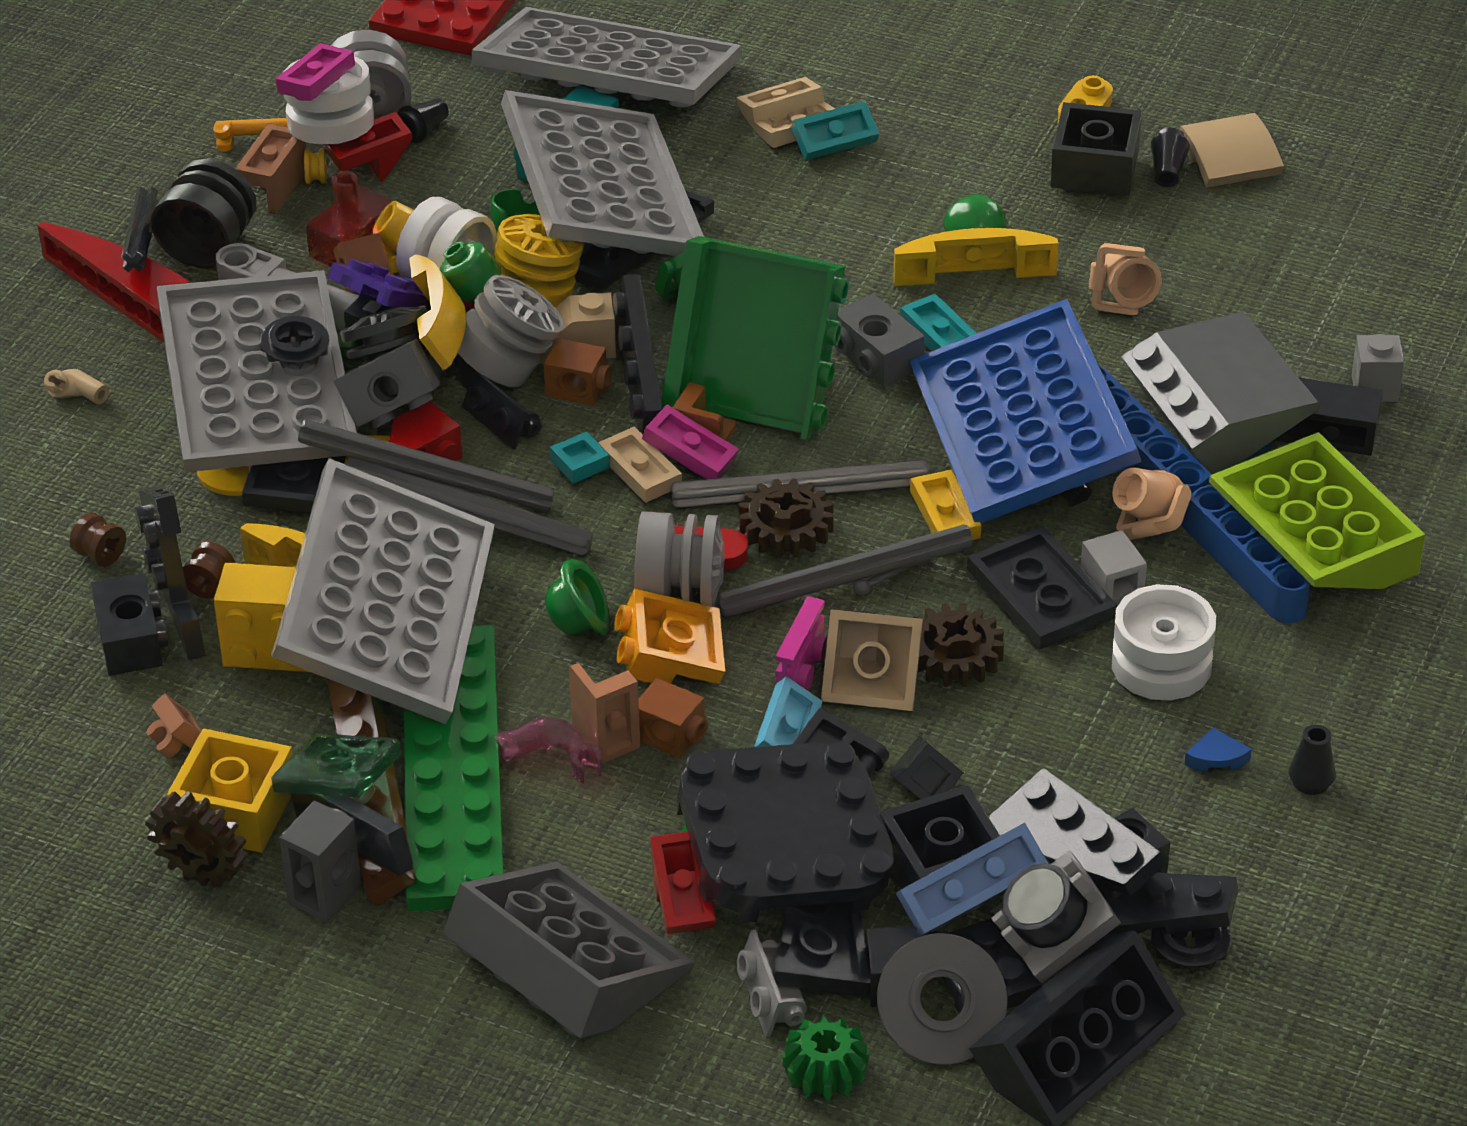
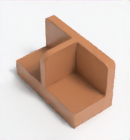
(274, 164)
(606, 711)

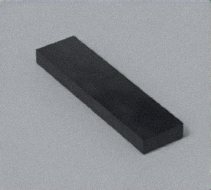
(375, 834)

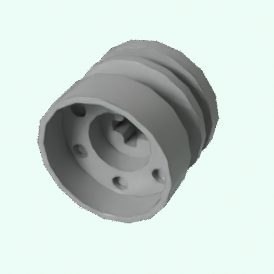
(509, 331)
(679, 559)

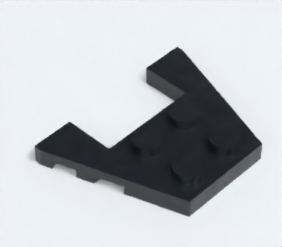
(162, 557)

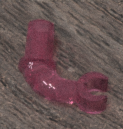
(547, 733)

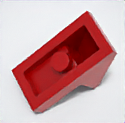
(378, 147)
(677, 884)

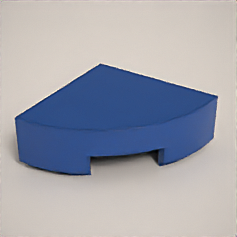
(1217, 750)

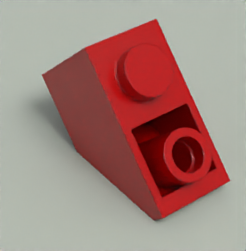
(428, 431)

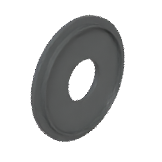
(901, 990)

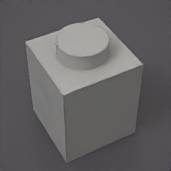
(1379, 364)
(1114, 564)

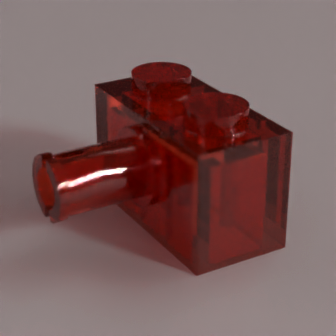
(347, 219)

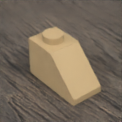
(587, 320)

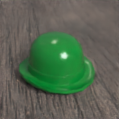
(578, 600)

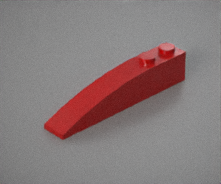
(99, 268)

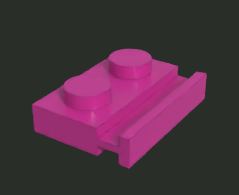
(803, 644)

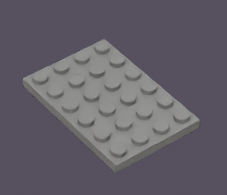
(606, 56)
(601, 174)
(225, 392)
(385, 591)

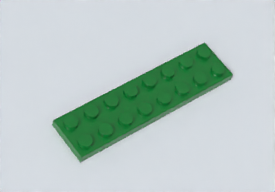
(455, 785)

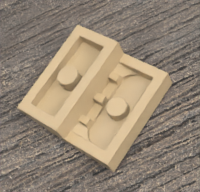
(776, 107)
(1232, 150)

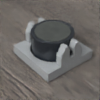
(1053, 915)

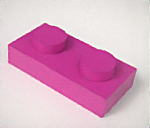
(315, 72)
(690, 443)

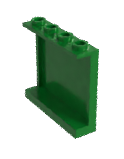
(756, 333)

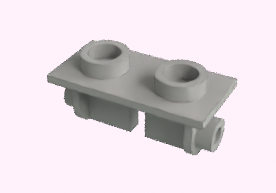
(767, 1000)

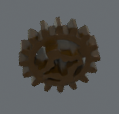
(786, 517)
(959, 645)
(196, 838)

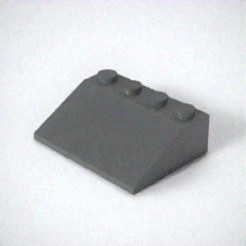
(1220, 388)
(563, 946)

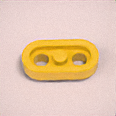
(1089, 91)

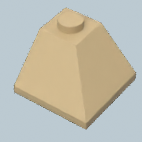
(871, 660)

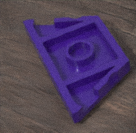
(376, 282)

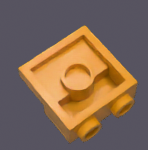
(669, 638)

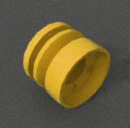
(536, 259)

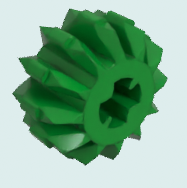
(825, 1058)

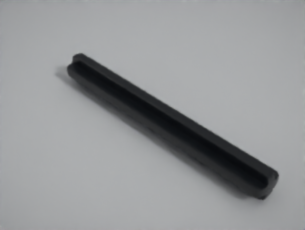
(139, 230)

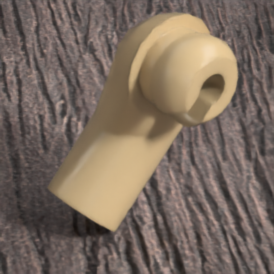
(75, 384)

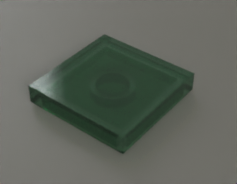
(336, 765)

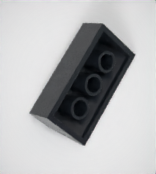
(1079, 1029)

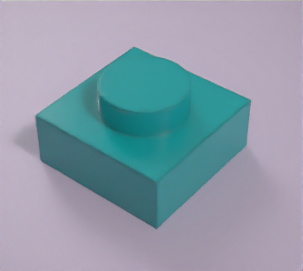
(579, 457)

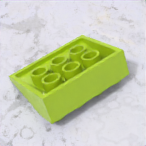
(1324, 516)

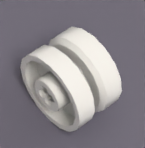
(337, 113)
(436, 227)
(1163, 642)

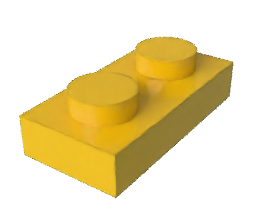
(942, 502)

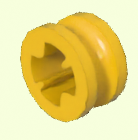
(315, 166)

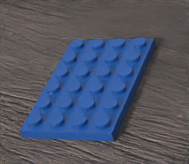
(1023, 412)

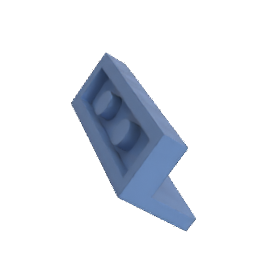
(969, 880)

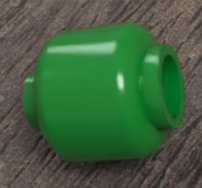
(469, 268)

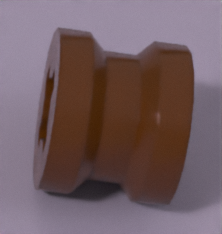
(97, 539)
(205, 569)

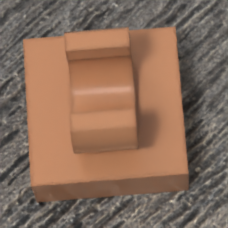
(175, 725)

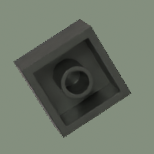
(1096, 149)

